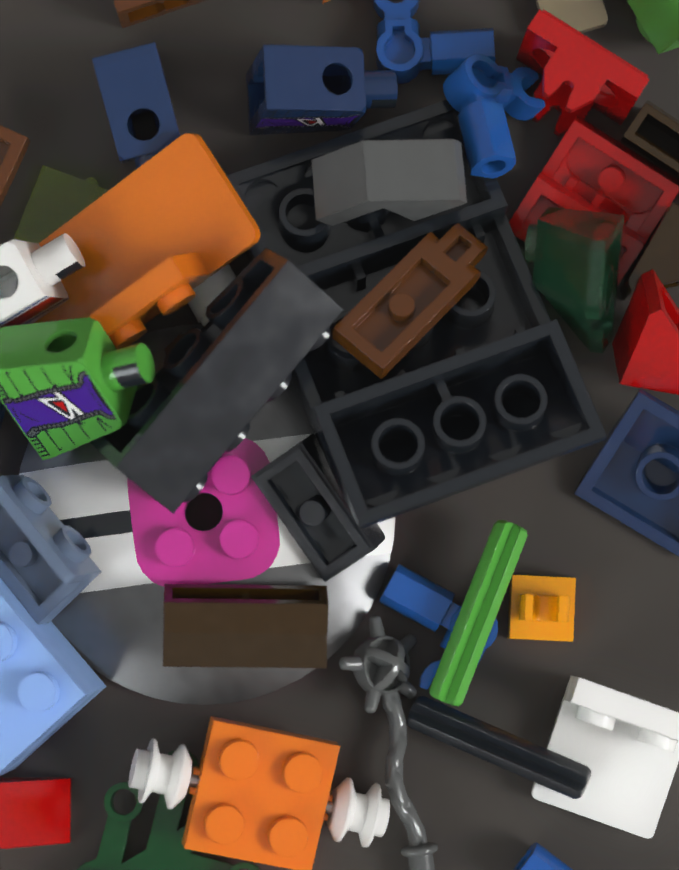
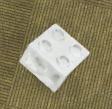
(628, 750)

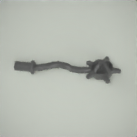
(382, 671)

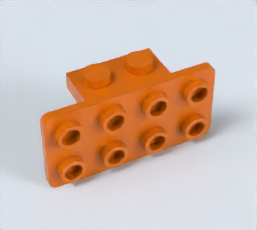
(154, 240)

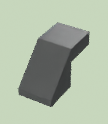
(394, 175)

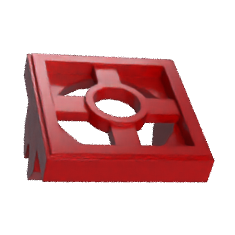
(577, 73)

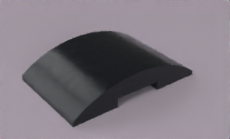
(475, 394)

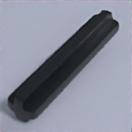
(499, 747)

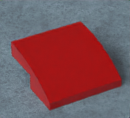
(600, 176)

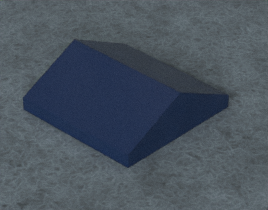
(639, 471)

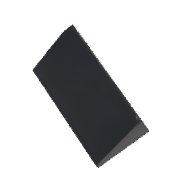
(314, 509)

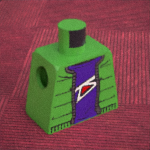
(68, 382)

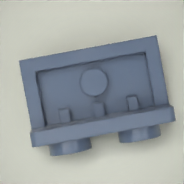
(38, 554)

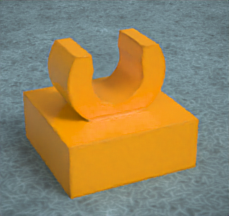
(541, 608)

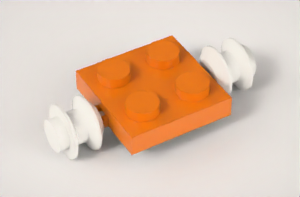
(260, 794)

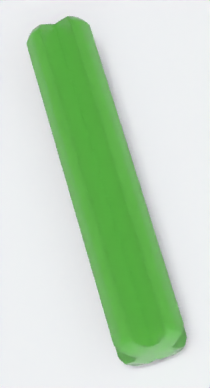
(478, 612)

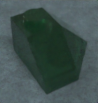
(578, 269)

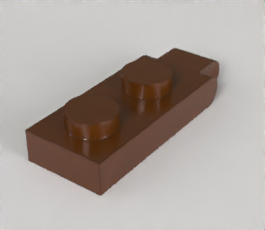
(411, 299)

